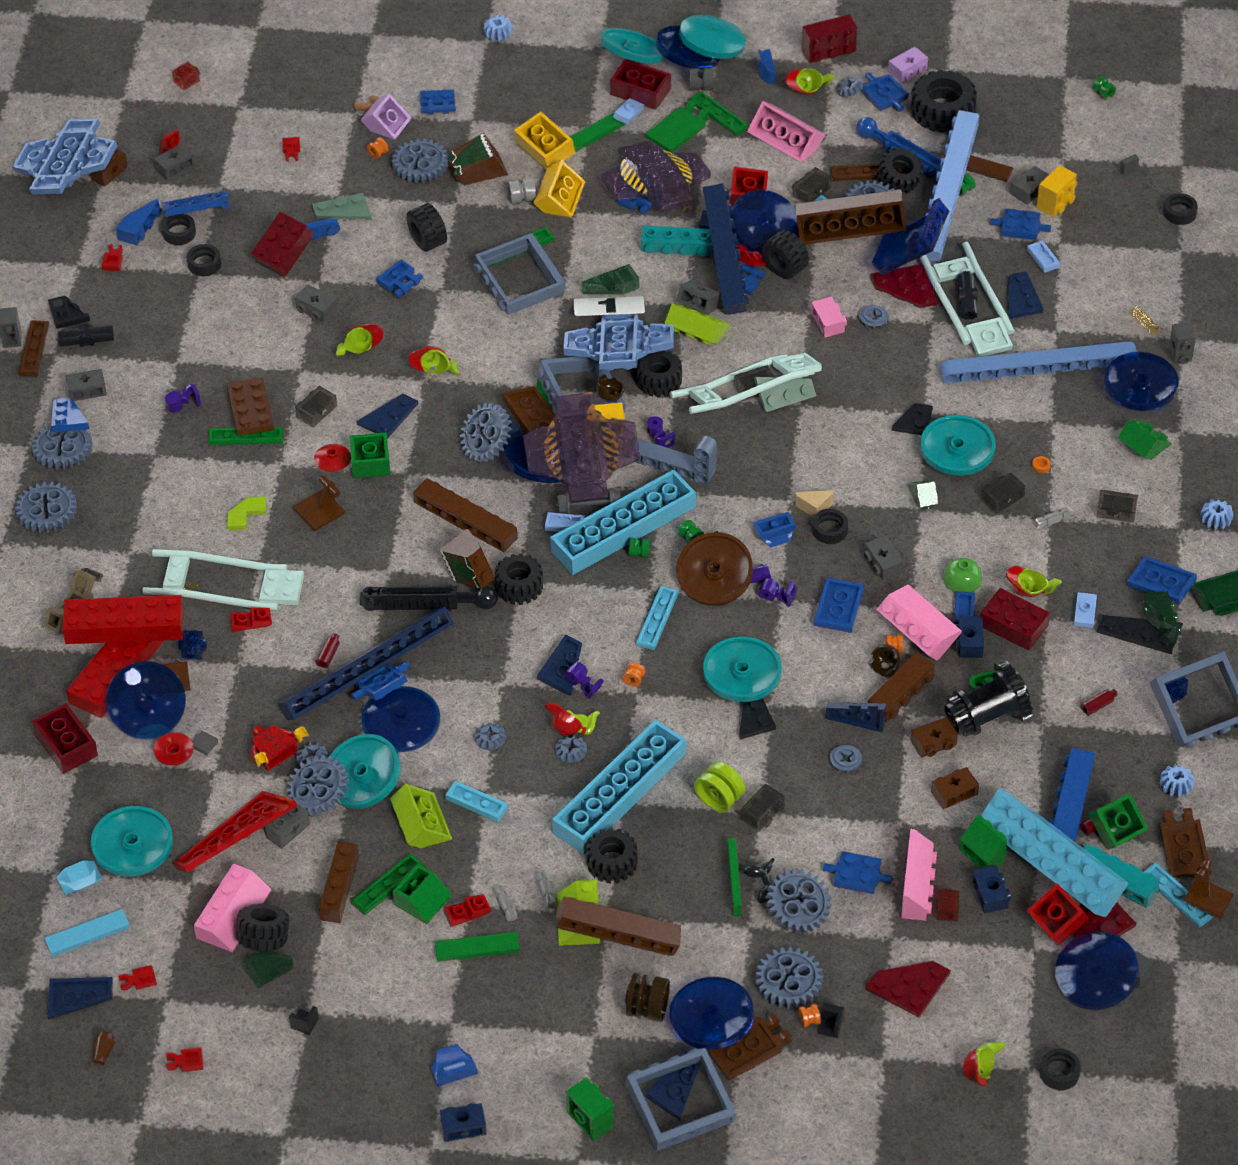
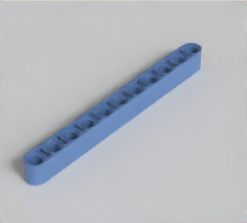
(1033, 362)

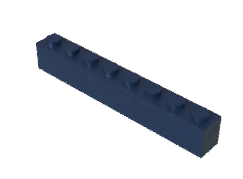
(724, 249)

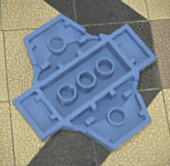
(65, 158)
(619, 341)

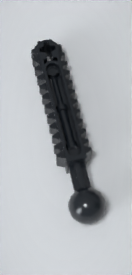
(424, 597)

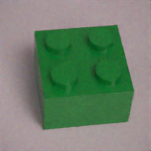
(370, 455)
(1118, 821)
(590, 1108)

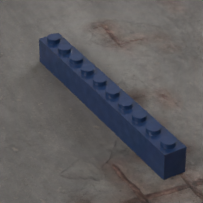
(365, 663)

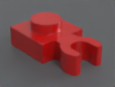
(291, 147)
(113, 260)
(141, 978)
(189, 1060)

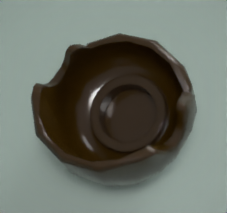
(609, 388)
(885, 654)

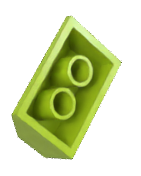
(696, 323)
(420, 816)
(581, 890)

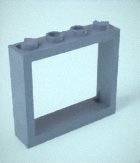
(511, 249)
(568, 365)
(1169, 711)
(692, 1129)

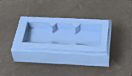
(628, 111)
(1043, 256)
(557, 521)
(1085, 610)

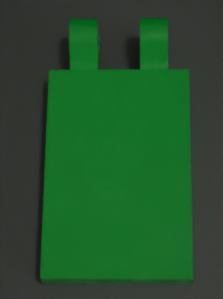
(678, 127)

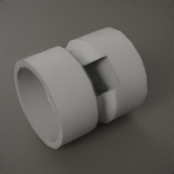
(521, 191)

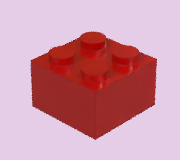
(746, 180)
(1058, 914)

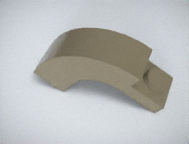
(80, 589)

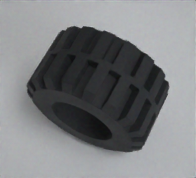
(901, 160)
(426, 227)
(785, 254)
(663, 382)
(523, 589)
(612, 868)
(262, 927)

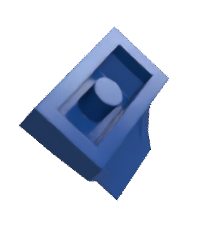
(766, 67)
(775, 529)
(452, 1065)

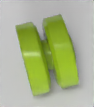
(720, 787)

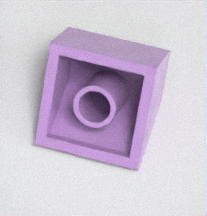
(386, 117)

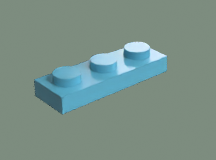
(476, 801)

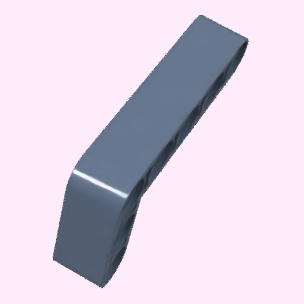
(696, 468)

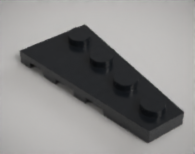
(1136, 631)

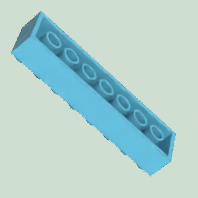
(622, 520)
(619, 785)
(1055, 853)

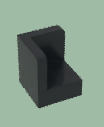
(304, 1020)
(831, 1020)

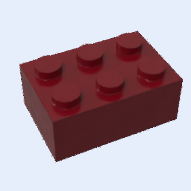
(829, 38)
(640, 83)
(282, 244)
(1014, 619)
(64, 738)

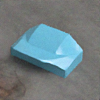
(78, 876)

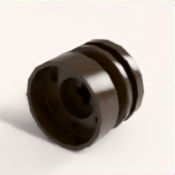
(647, 997)

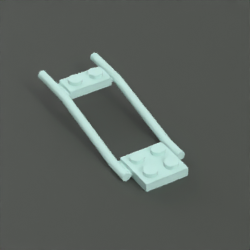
(986, 336)
(791, 366)
(278, 585)

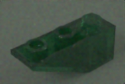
(615, 282)
(1160, 613)

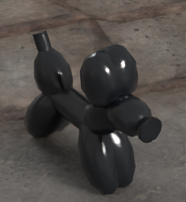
(757, 872)

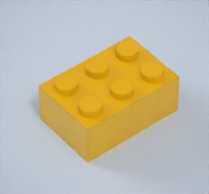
(544, 140)

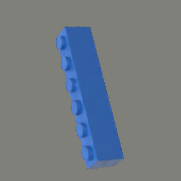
(1073, 792)

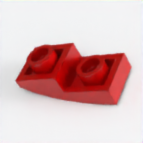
(169, 141)
(750, 258)
(255, 619)
(471, 909)

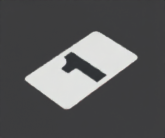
(609, 306)

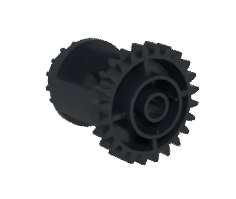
(1001, 695)

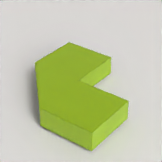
(249, 506)

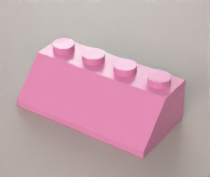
(785, 132)
(919, 621)
(918, 877)
(219, 918)

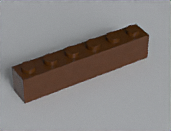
(465, 514)
(618, 926)

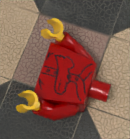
(274, 745)

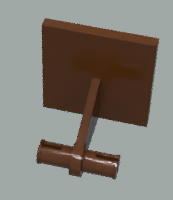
(321, 507)
(1206, 894)

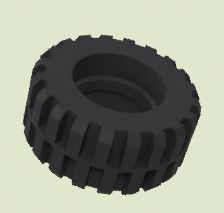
(937, 86)

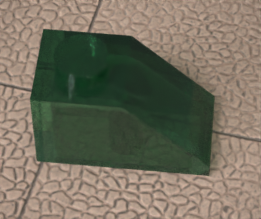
(923, 493)
(267, 966)

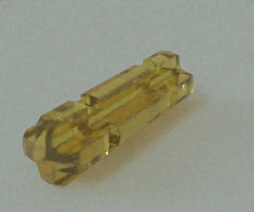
(1145, 320)

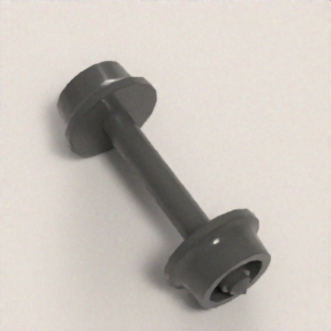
(564, 503)

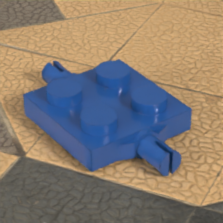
(884, 92)
(1020, 224)
(381, 682)
(857, 872)

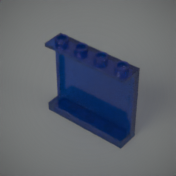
(919, 239)

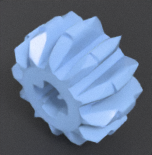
(497, 28)
(1216, 514)
(1177, 780)

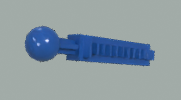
(868, 128)

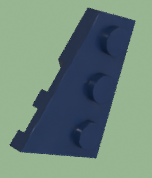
(1022, 296)
(389, 416)
(560, 660)
(858, 714)
(75, 994)
(673, 1089)

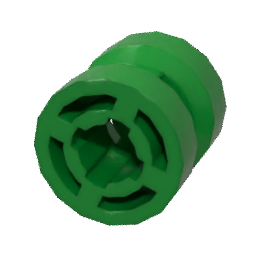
(1103, 87)
(967, 184)
(689, 531)
(639, 547)

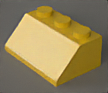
(559, 190)

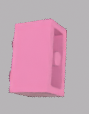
(828, 317)

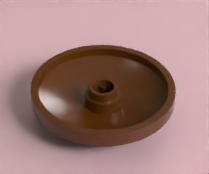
(714, 569)

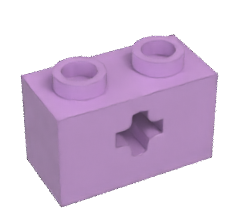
(908, 65)

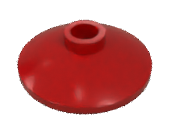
(332, 457)
(173, 742)

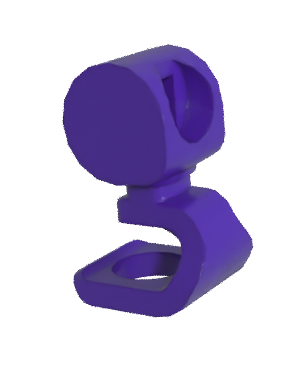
(175, 400)
(656, 431)
(770, 590)
(577, 674)

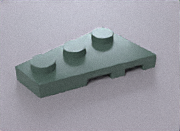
(347, 207)
(785, 393)

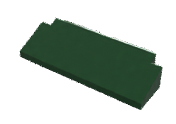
(1217, 593)

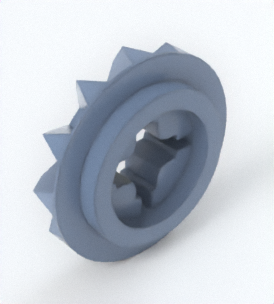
(856, 86)
(880, 313)
(497, 740)
(316, 749)
(845, 751)
(577, 753)

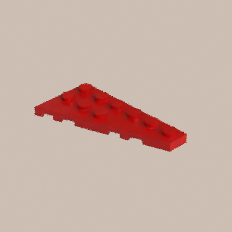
(247, 820)

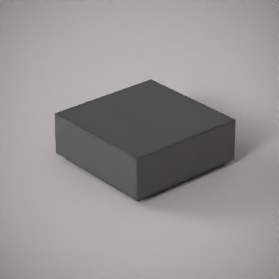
(1129, 164)
(204, 743)

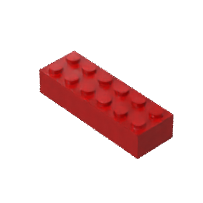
(123, 619)
(91, 686)

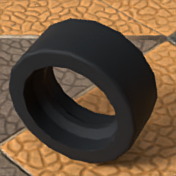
(1180, 218)
(178, 238)
(203, 269)
(830, 537)
(1055, 1082)

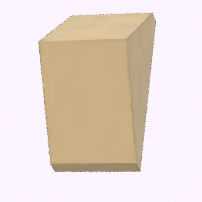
(814, 501)

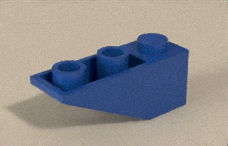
(134, 226)

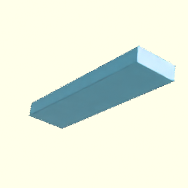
(657, 618)
(1175, 893)
(87, 932)

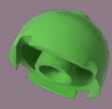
(962, 575)

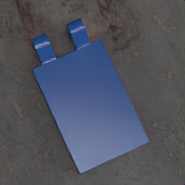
(196, 203)

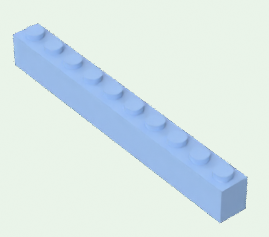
(953, 171)

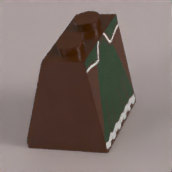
(477, 161)
(467, 561)

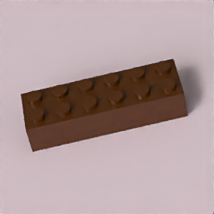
(851, 217)

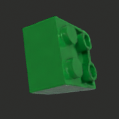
(1143, 438)
(983, 843)
(421, 894)

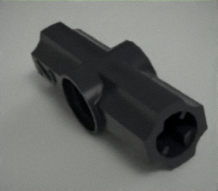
(967, 295)
(86, 335)

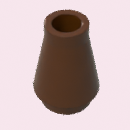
(102, 1047)

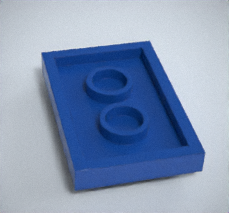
(1158, 576)
(839, 605)

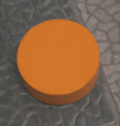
(1041, 464)

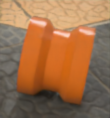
(377, 148)
(895, 641)
(633, 674)
(809, 1015)

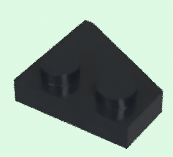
(66, 313)
(914, 419)
(755, 719)

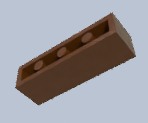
(903, 685)
(339, 882)

